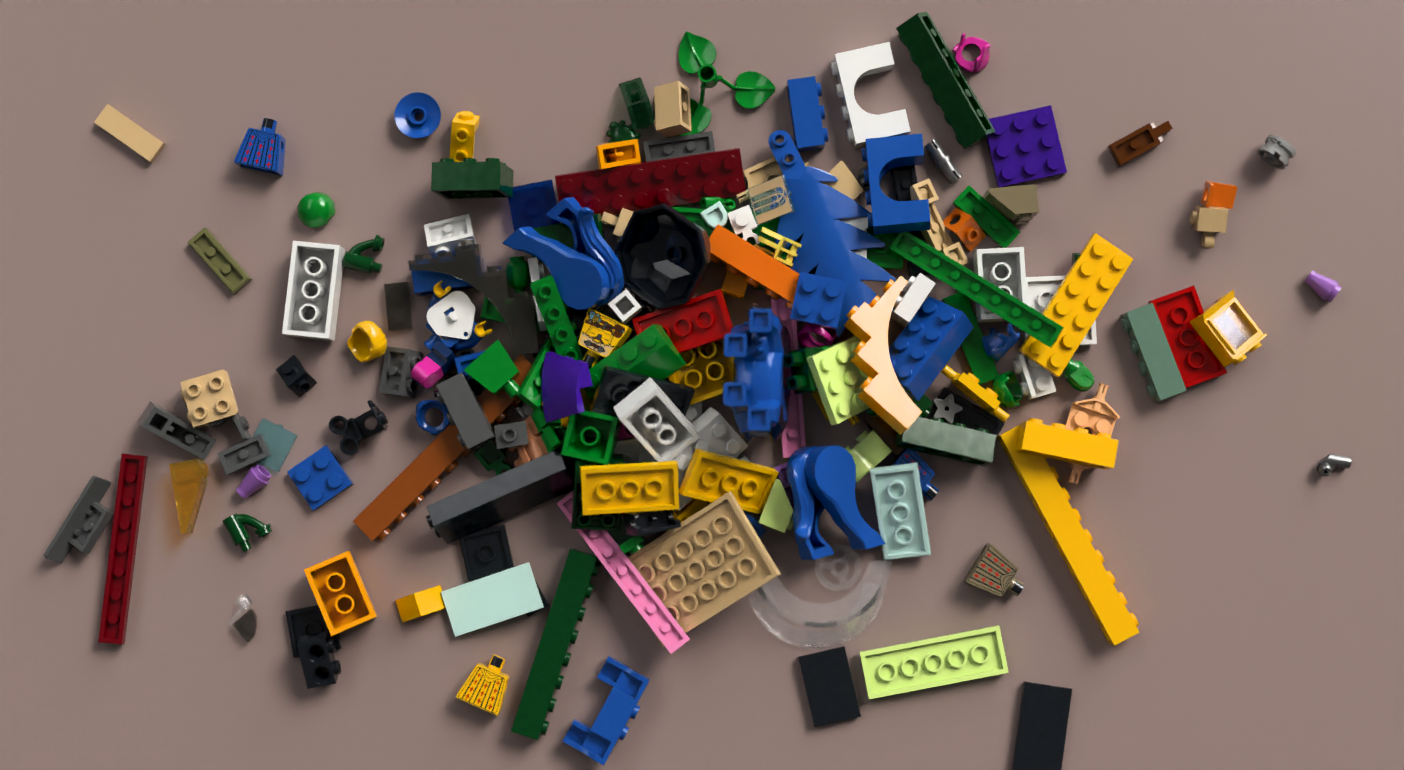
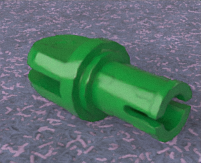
(1078, 376)

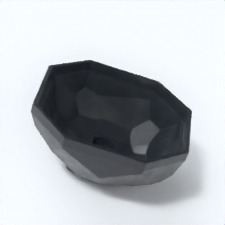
(663, 256)

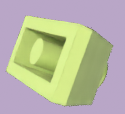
(777, 510)

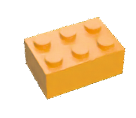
(340, 593)

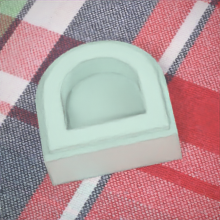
(715, 215)

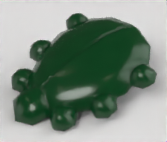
(621, 132)

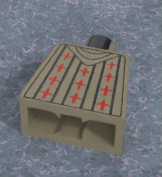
(994, 573)

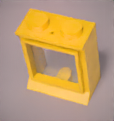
(1228, 330)

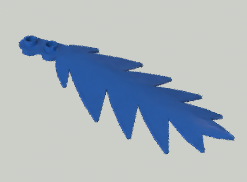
(825, 238)

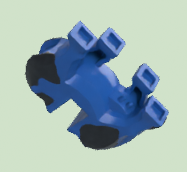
(757, 387)

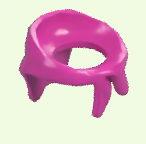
(980, 62)
(805, 338)

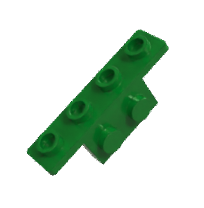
(556, 319)

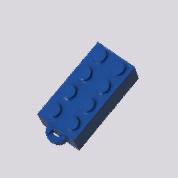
(927, 345)

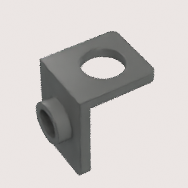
(241, 423)
(511, 435)

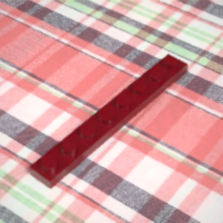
(123, 549)

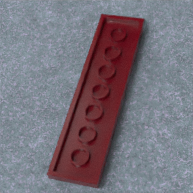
(655, 182)

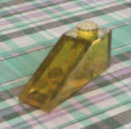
(189, 485)

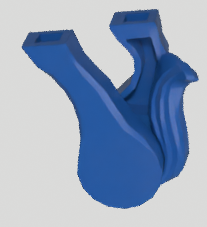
(583, 275)
(827, 480)

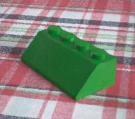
(646, 354)

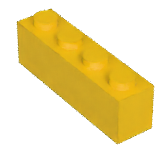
(1067, 445)

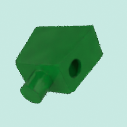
(495, 370)

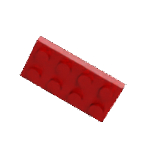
(692, 323)
(1190, 352)

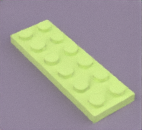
(933, 662)

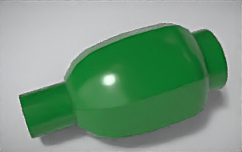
(518, 273)

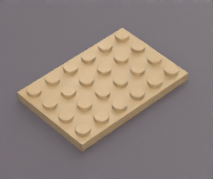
(706, 563)

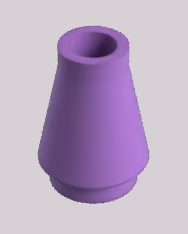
(1323, 286)
(254, 480)

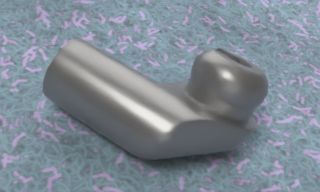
(1331, 461)

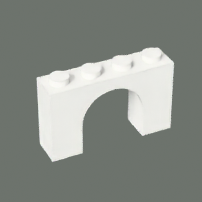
(852, 67)

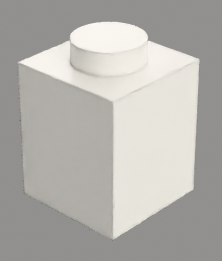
(625, 307)

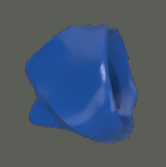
(998, 344)
(421, 409)

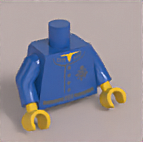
(453, 343)

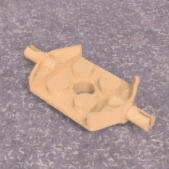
(1096, 416)

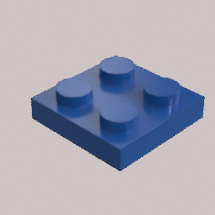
(818, 300)
(320, 477)

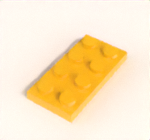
(714, 475)
(629, 487)

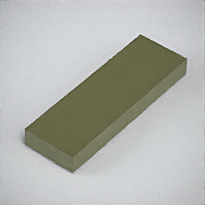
(219, 260)

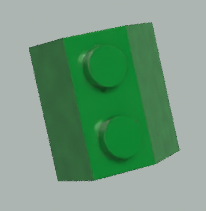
(591, 437)

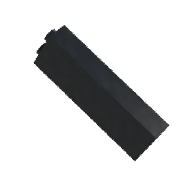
(500, 497)

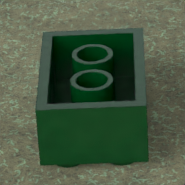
(472, 179)

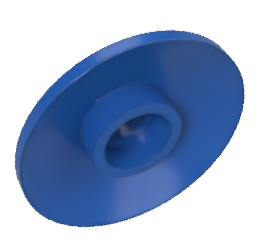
(416, 104)

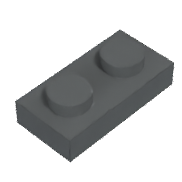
(244, 454)

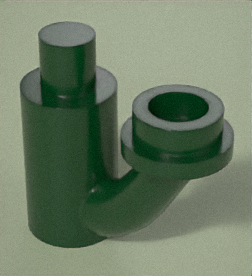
(361, 263)
(239, 534)

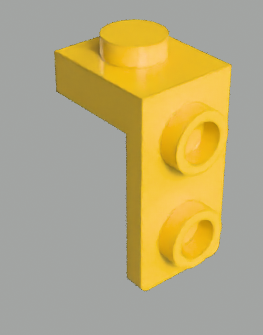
(463, 135)

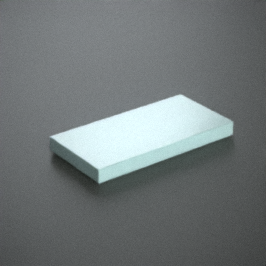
(900, 511)
(492, 599)

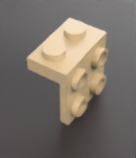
(209, 398)

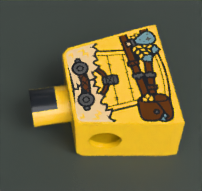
(601, 336)

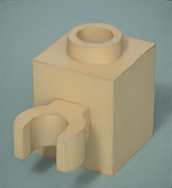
(1209, 221)
(618, 222)

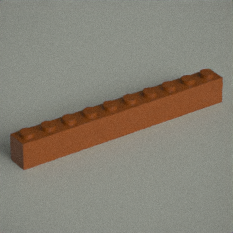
(431, 465)

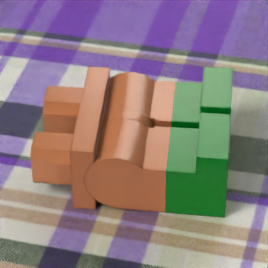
(541, 437)

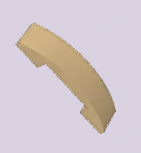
(937, 235)

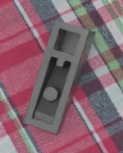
(176, 430)

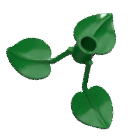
(698, 55)

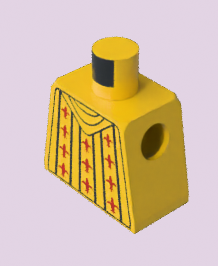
(486, 686)

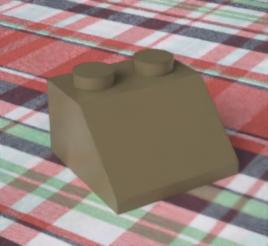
(1014, 202)

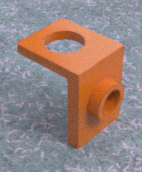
(1218, 195)
(965, 229)

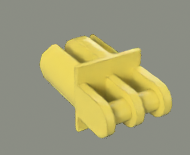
(780, 247)

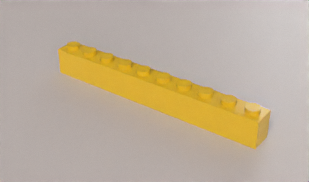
(1072, 541)

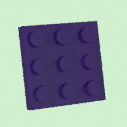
(1025, 147)

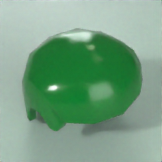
(316, 209)
(1007, 389)

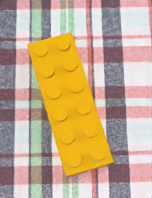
(1079, 302)

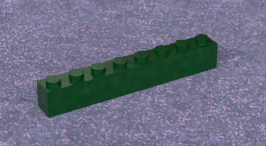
(555, 643)

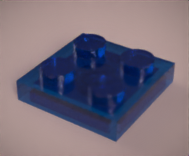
(531, 204)

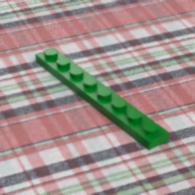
(977, 288)

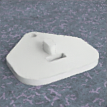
(458, 321)

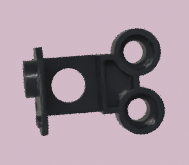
(355, 430)

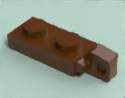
(1138, 142)

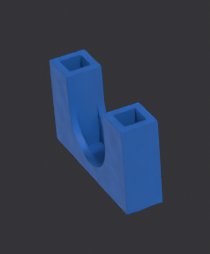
(887, 214)

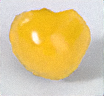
(367, 341)

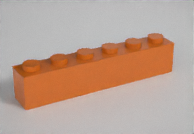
(754, 264)

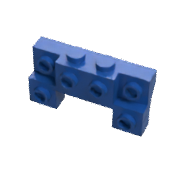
(616, 711)

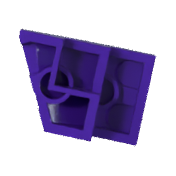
(562, 385)

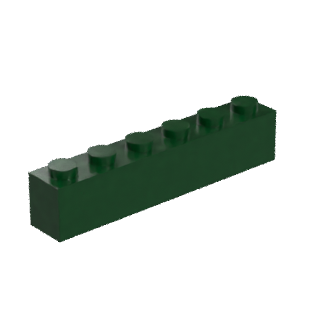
(945, 80)

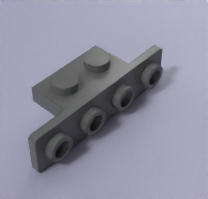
(83, 523)

